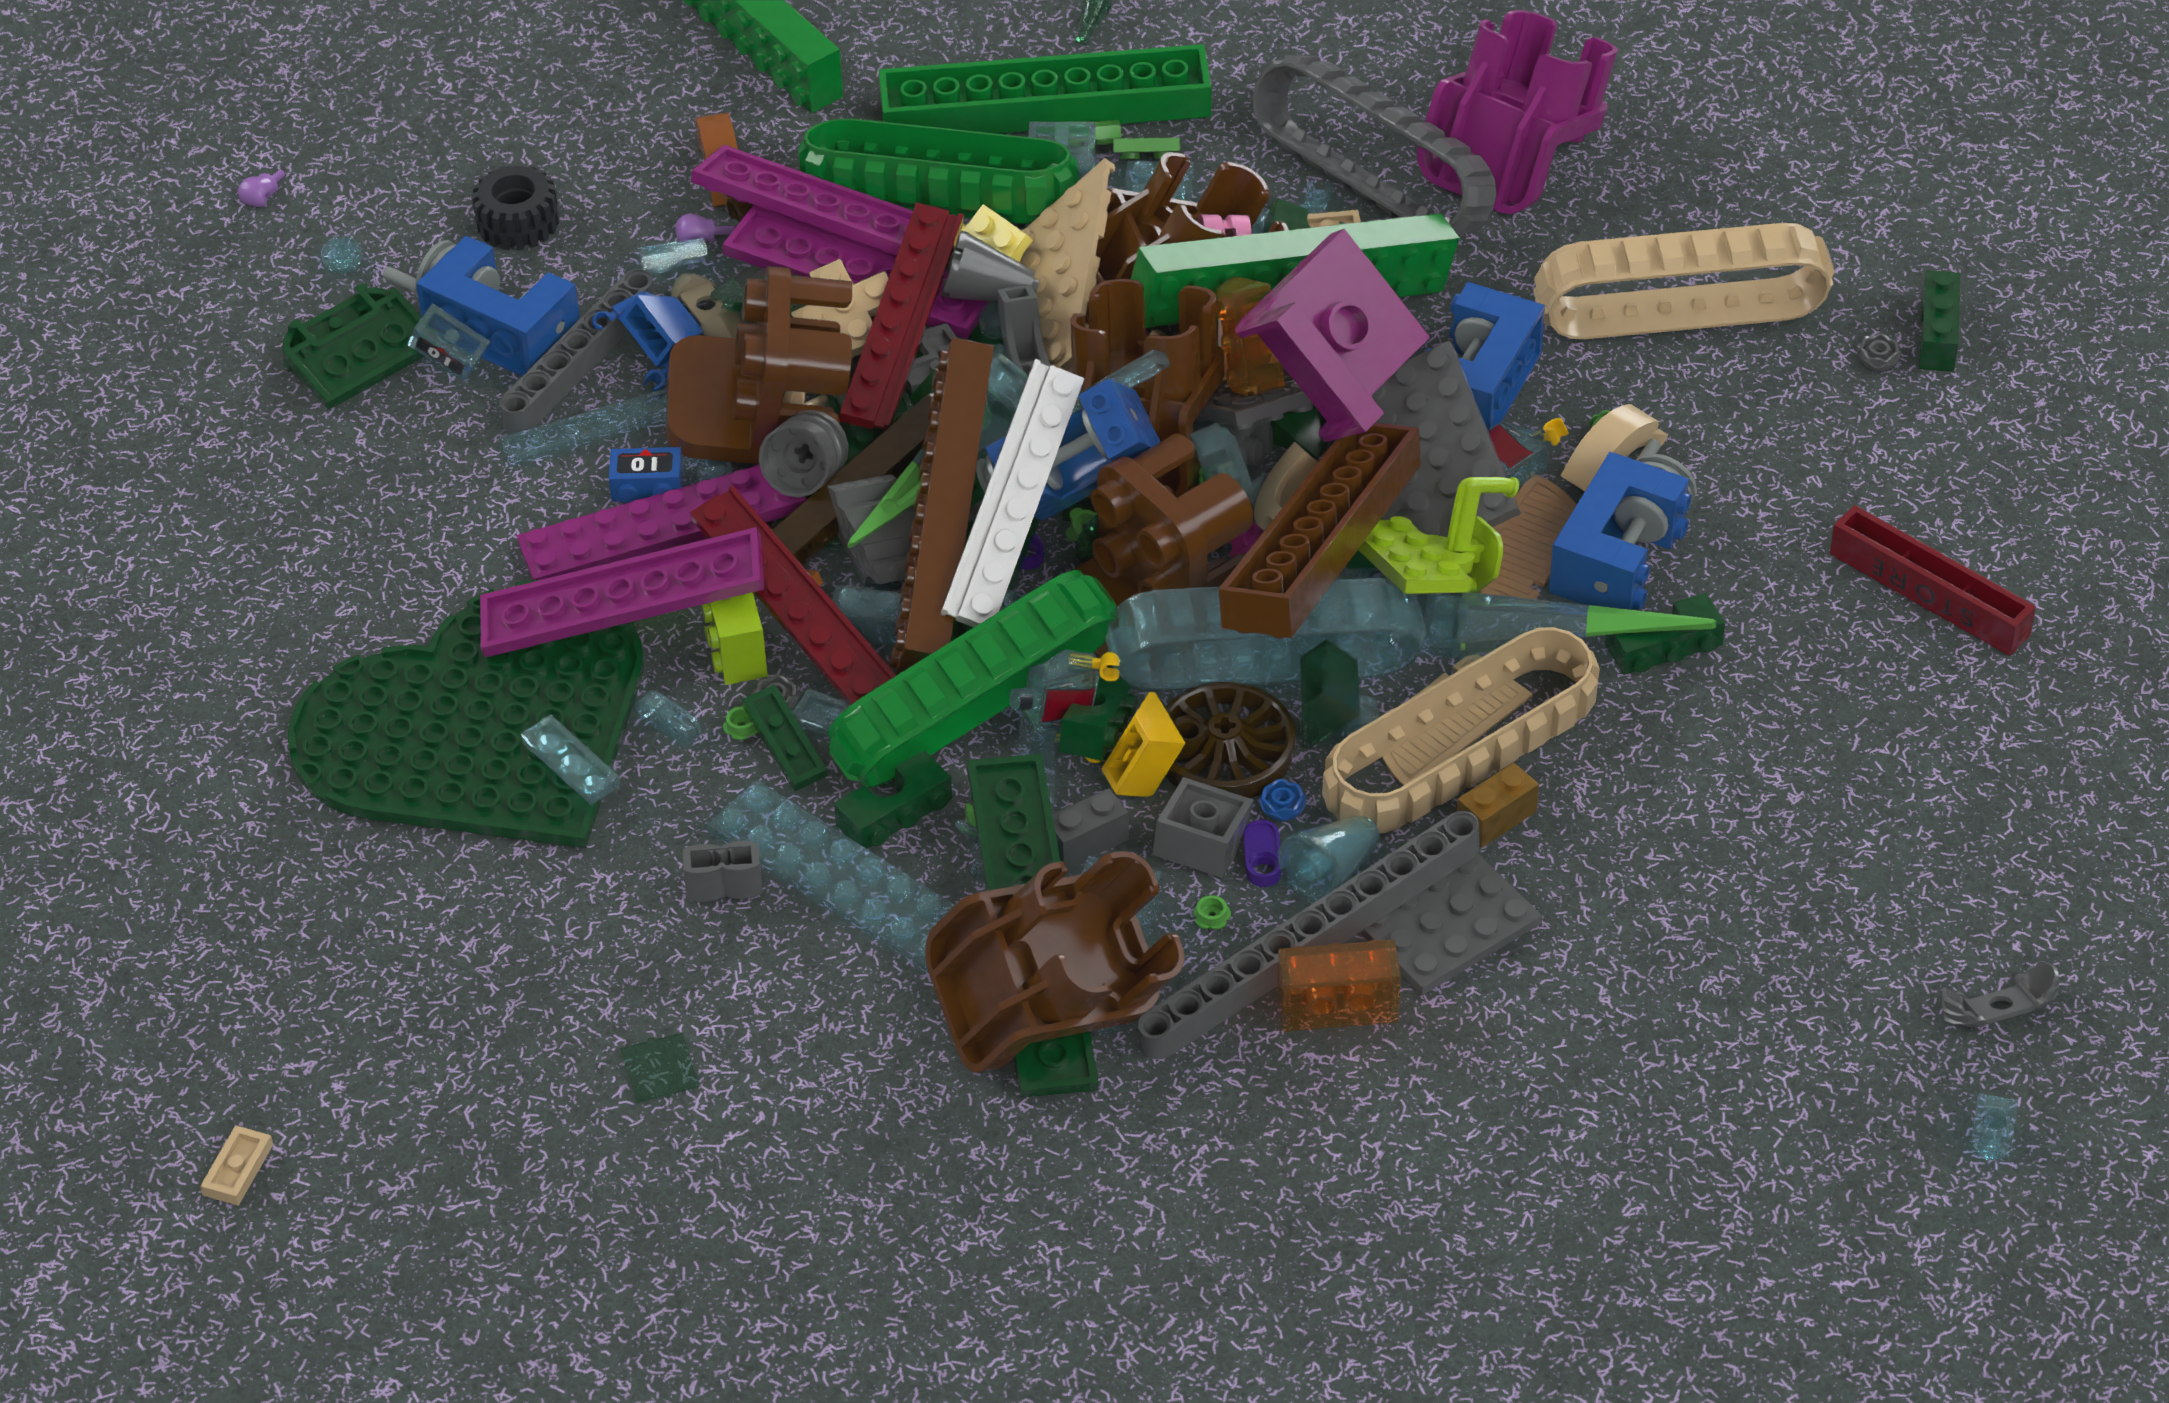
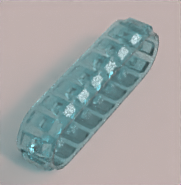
(1179, 642)

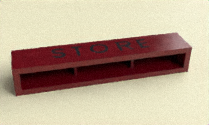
(1932, 580)

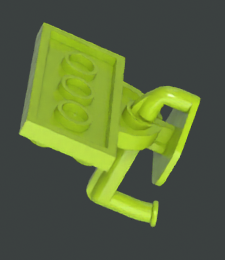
(1440, 564)

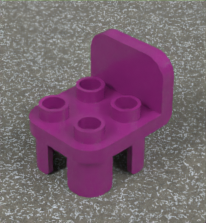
(1518, 106)

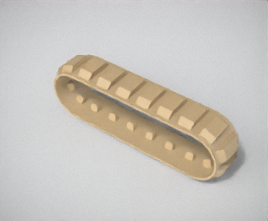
(1684, 255)
(1530, 651)

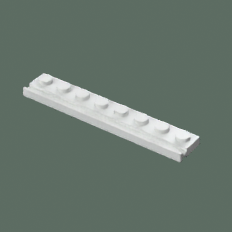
(1012, 494)

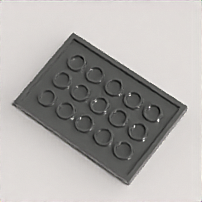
(1453, 441)

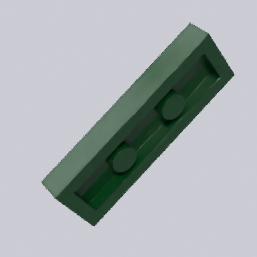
(784, 738)

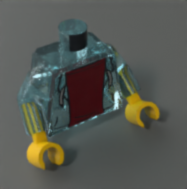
(1525, 450)
(1059, 683)

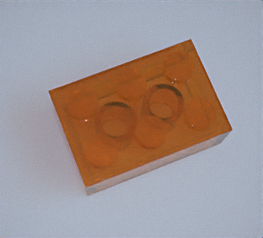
(1338, 985)

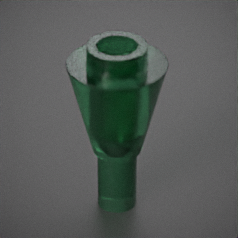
(1091, 16)

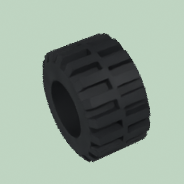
(515, 206)

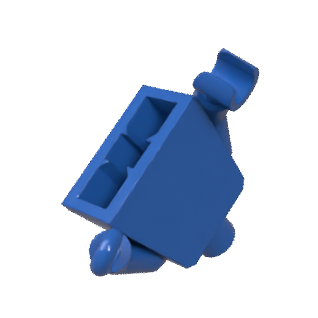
(656, 326)

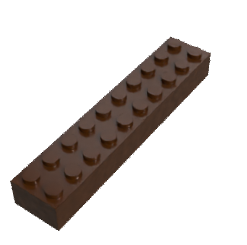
(942, 500)
(1318, 531)

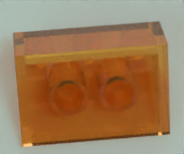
(1249, 361)

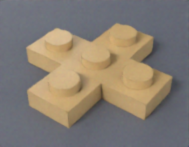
(856, 318)

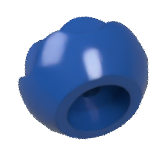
(1282, 800)

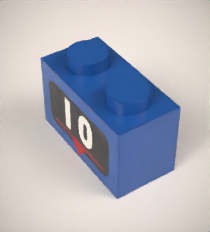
(644, 472)

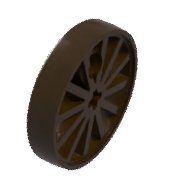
(1231, 739)

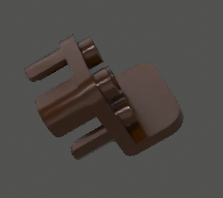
(1159, 219)
(1119, 337)
(731, 390)
(1158, 539)
(1049, 959)

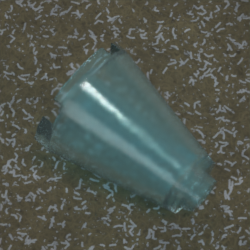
(1327, 855)

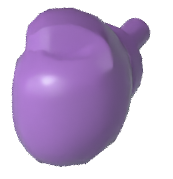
(256, 189)
(696, 227)

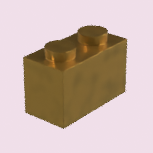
(1501, 802)

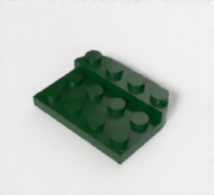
(352, 344)

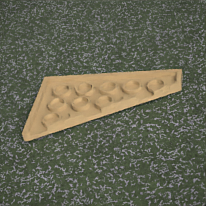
(1066, 258)

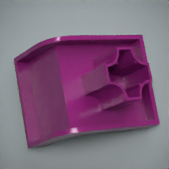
(1337, 333)

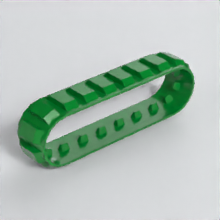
(940, 166)
(968, 678)

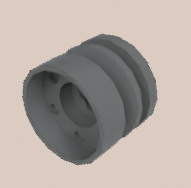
(789, 461)

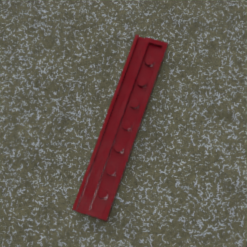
(901, 318)
(800, 602)

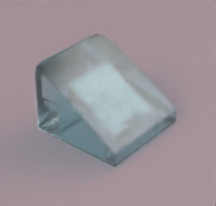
(711, 469)

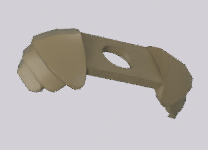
(714, 322)

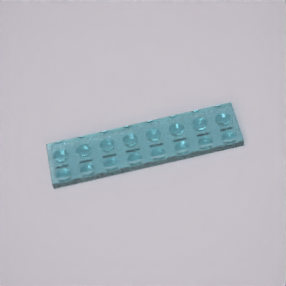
(834, 870)

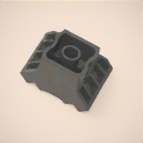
(882, 554)

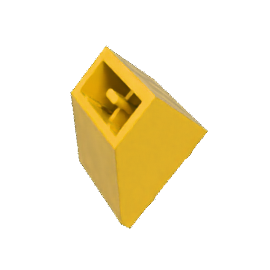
(1144, 751)

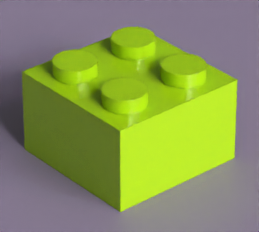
(736, 637)

